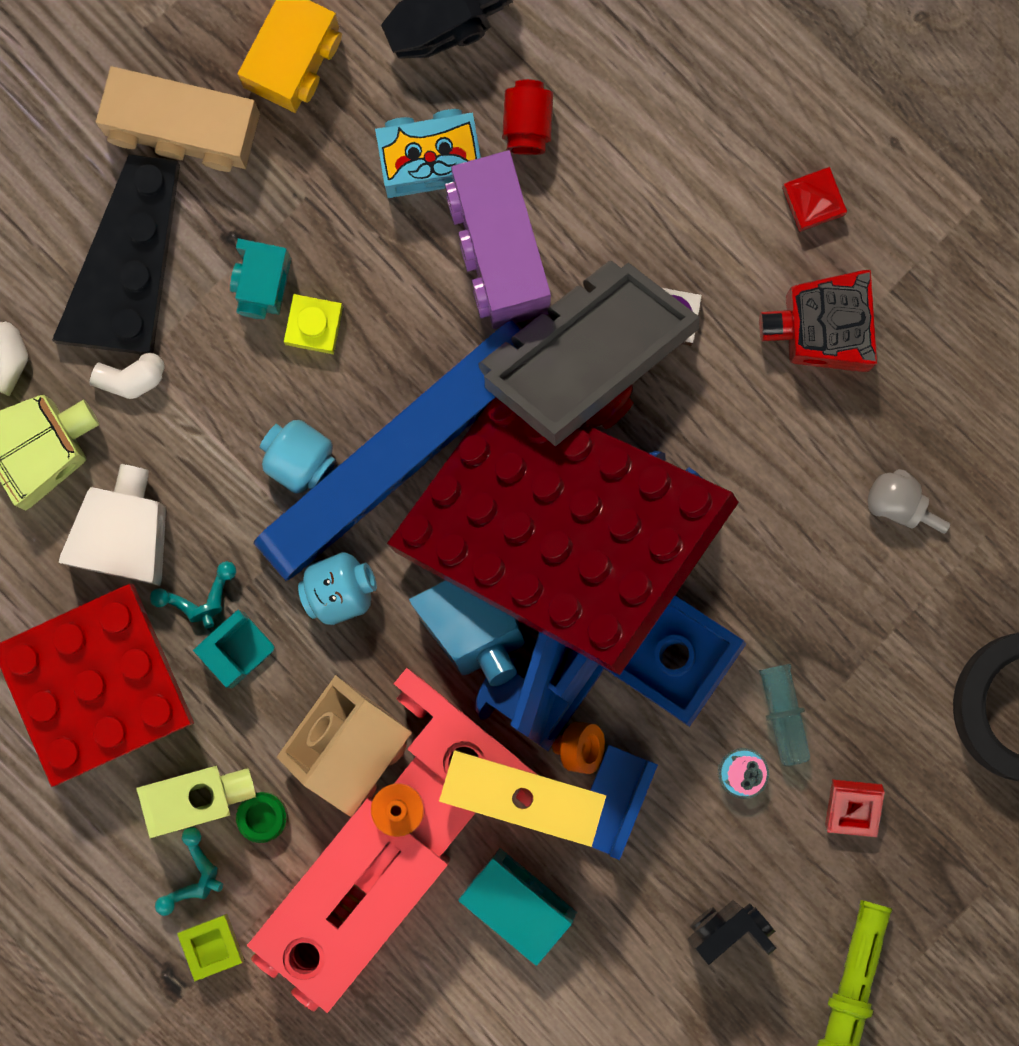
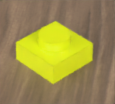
(313, 324)

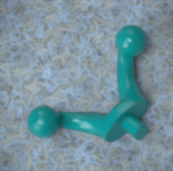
(225, 571)
(191, 838)

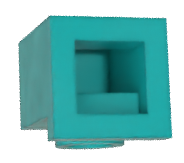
(260, 278)

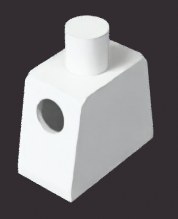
(119, 531)

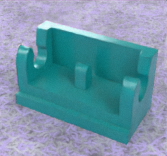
(518, 906)

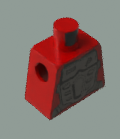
(827, 323)

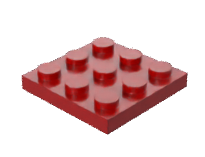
(93, 685)

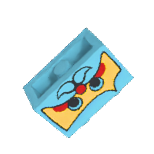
(421, 153)

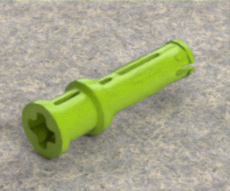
(851, 1004)

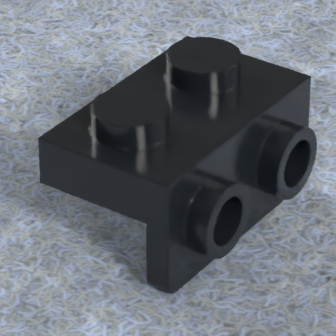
(720, 930)

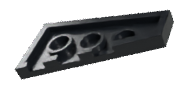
(124, 271)

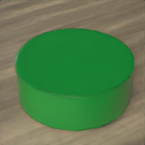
(262, 817)

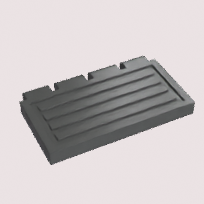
(587, 350)

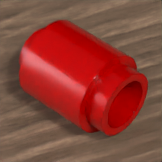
(527, 117)

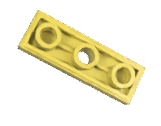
(555, 808)

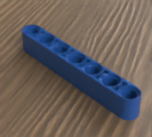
(381, 463)

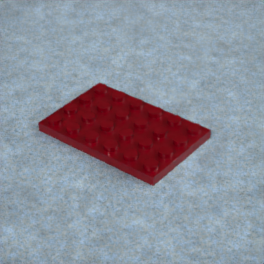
(564, 535)

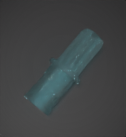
(785, 715)

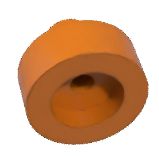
(581, 747)
(411, 809)

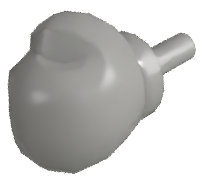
(901, 500)

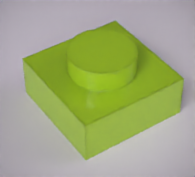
(210, 947)

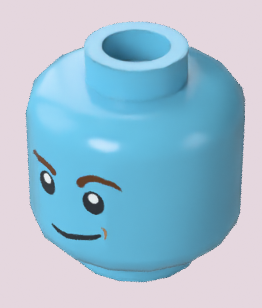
(337, 589)

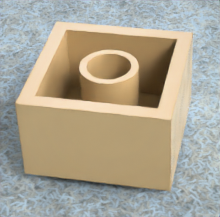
(344, 746)

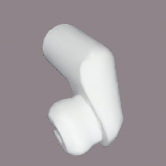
(12, 357)
(132, 380)

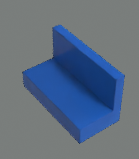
(625, 783)

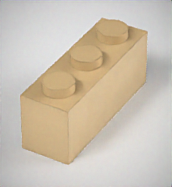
(177, 119)

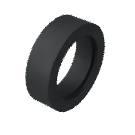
(970, 706)

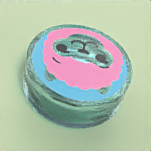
(743, 773)

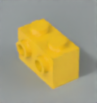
(289, 52)

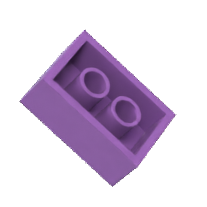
(498, 240)

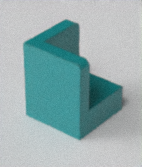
(234, 649)

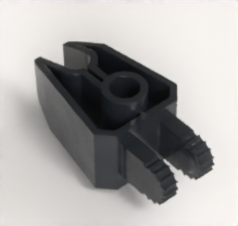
(434, 26)

